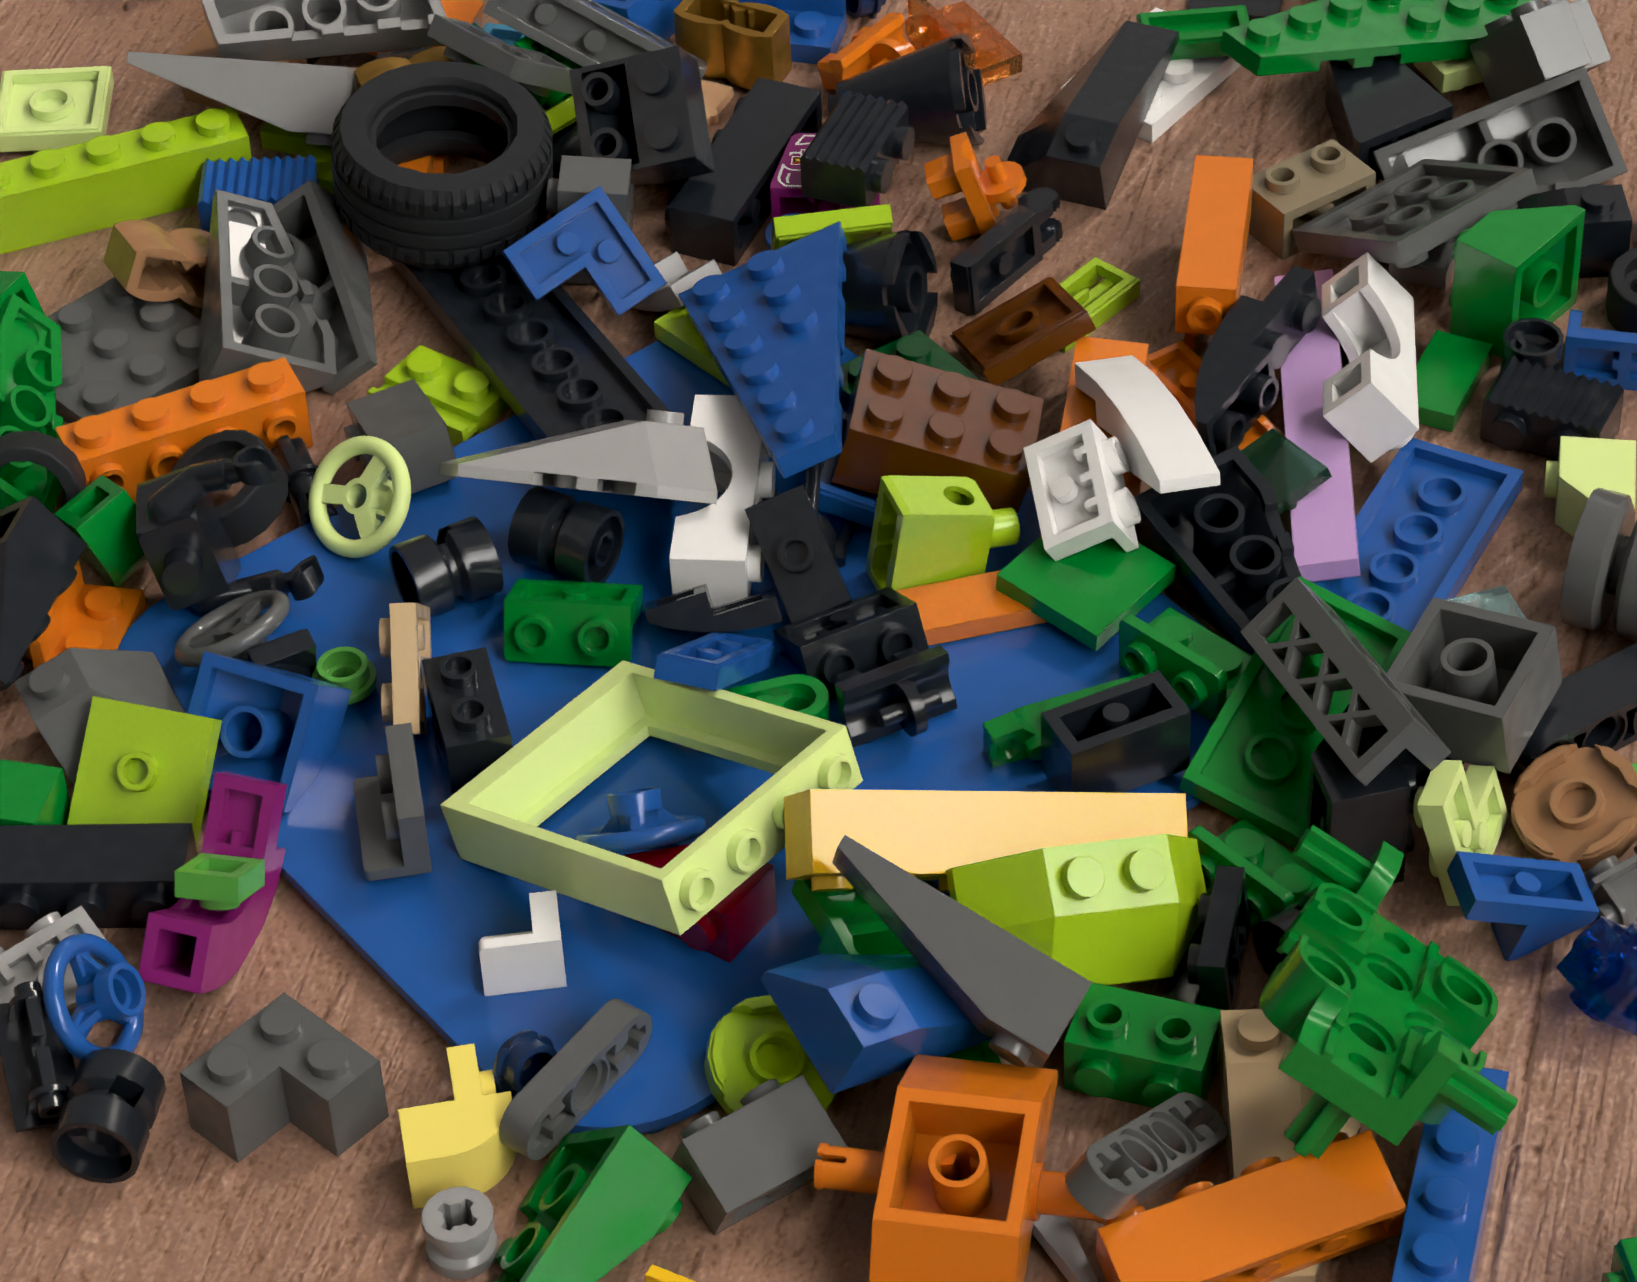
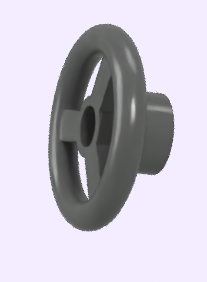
(233, 627)

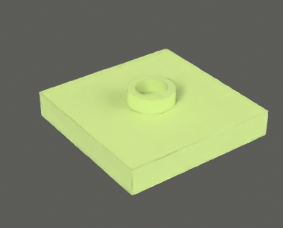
(53, 107)

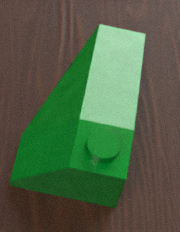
(28, 395)
(593, 1207)

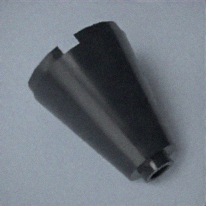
(935, 85)
(889, 286)

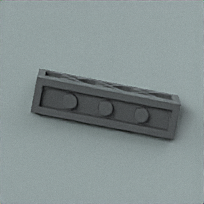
(579, 29)
(1358, 672)

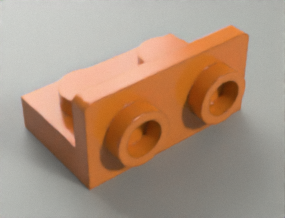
(87, 619)

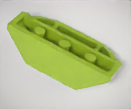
(1096, 907)

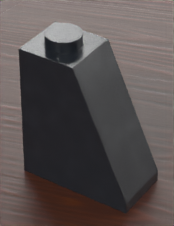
(1380, 105)

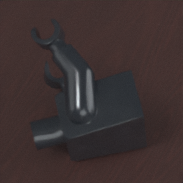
(190, 544)

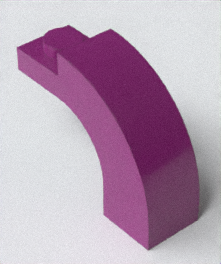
(206, 947)

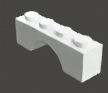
(1376, 393)
(718, 541)

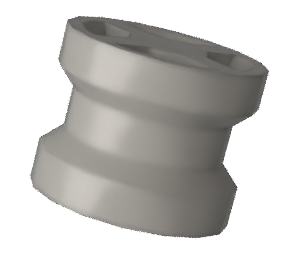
(459, 1232)

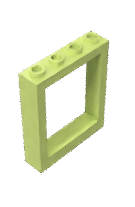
(500, 808)

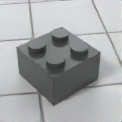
(1479, 679)

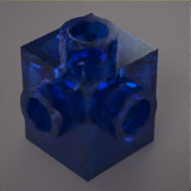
(1604, 973)

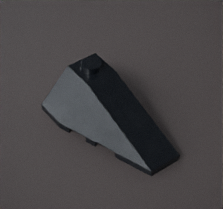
(1223, 543)

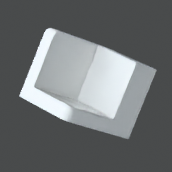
(527, 958)

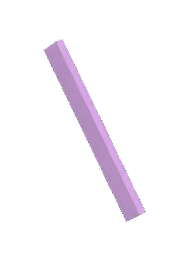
(1325, 518)

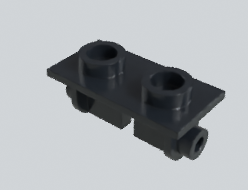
(33, 1060)

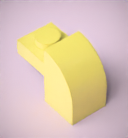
(457, 1139)

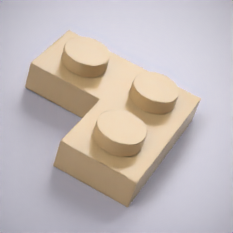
(406, 642)

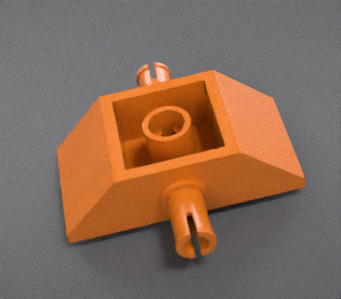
(948, 1126)

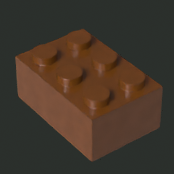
(936, 424)

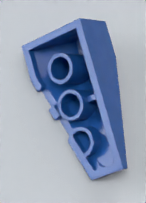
(867, 1014)

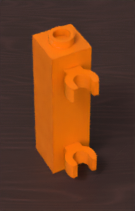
(1213, 244)

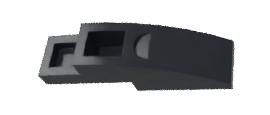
(1240, 361)

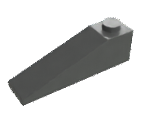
(1548, 128)

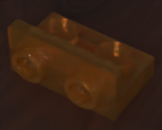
(993, 54)

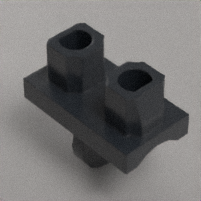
(895, 695)

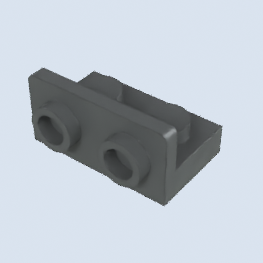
(393, 812)

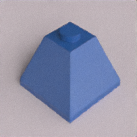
(272, 721)

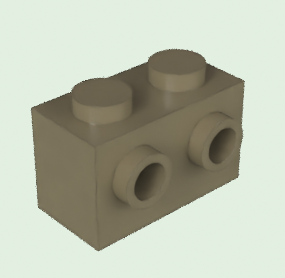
(1302, 190)

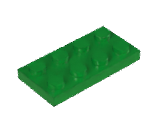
(1263, 742)

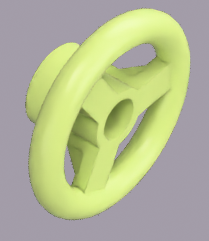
(374, 500)

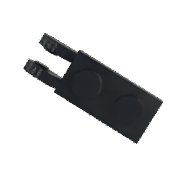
(1006, 251)

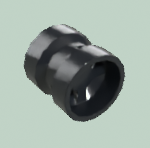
(1534, 340)

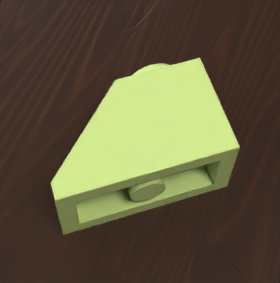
(1584, 467)

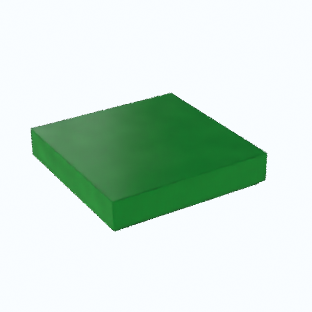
(1087, 589)

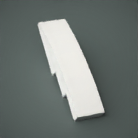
(1148, 423)

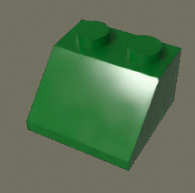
(1515, 269)

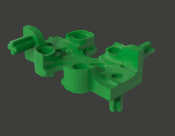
(1374, 1012)

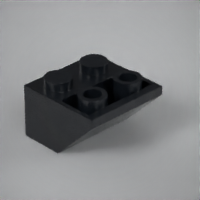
(645, 112)
(1360, 813)

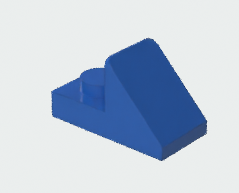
(1522, 898)

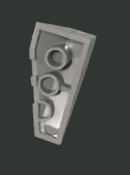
(277, 92)
(620, 458)

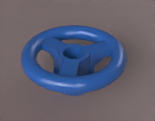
(641, 823)
(102, 993)

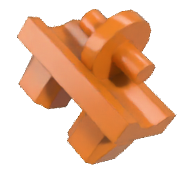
(867, 50)
(982, 189)

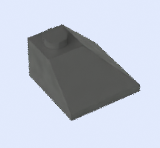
(63, 689)

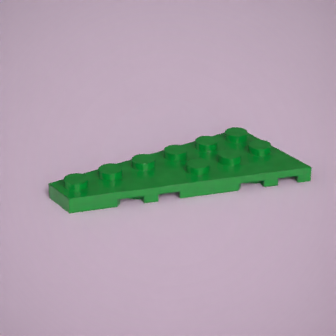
(1360, 31)

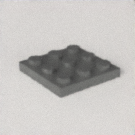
(1415, 211)
(122, 351)

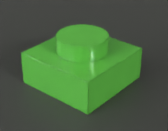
(219, 880)

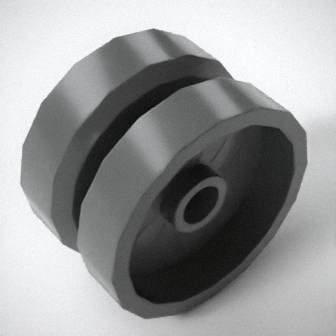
(1603, 566)

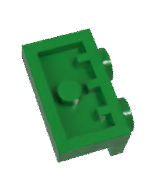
(570, 622)
(1188, 655)
(1270, 874)

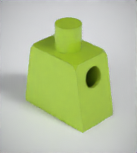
(934, 531)

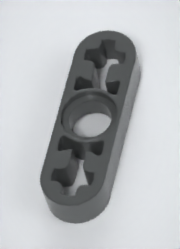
(575, 1079)

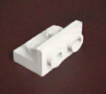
(1081, 491)

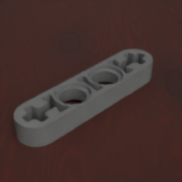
(1145, 1155)

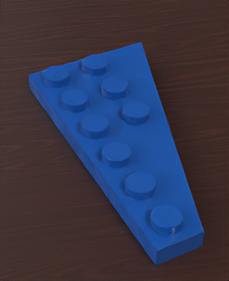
(780, 343)

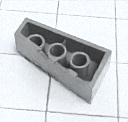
(317, 27)

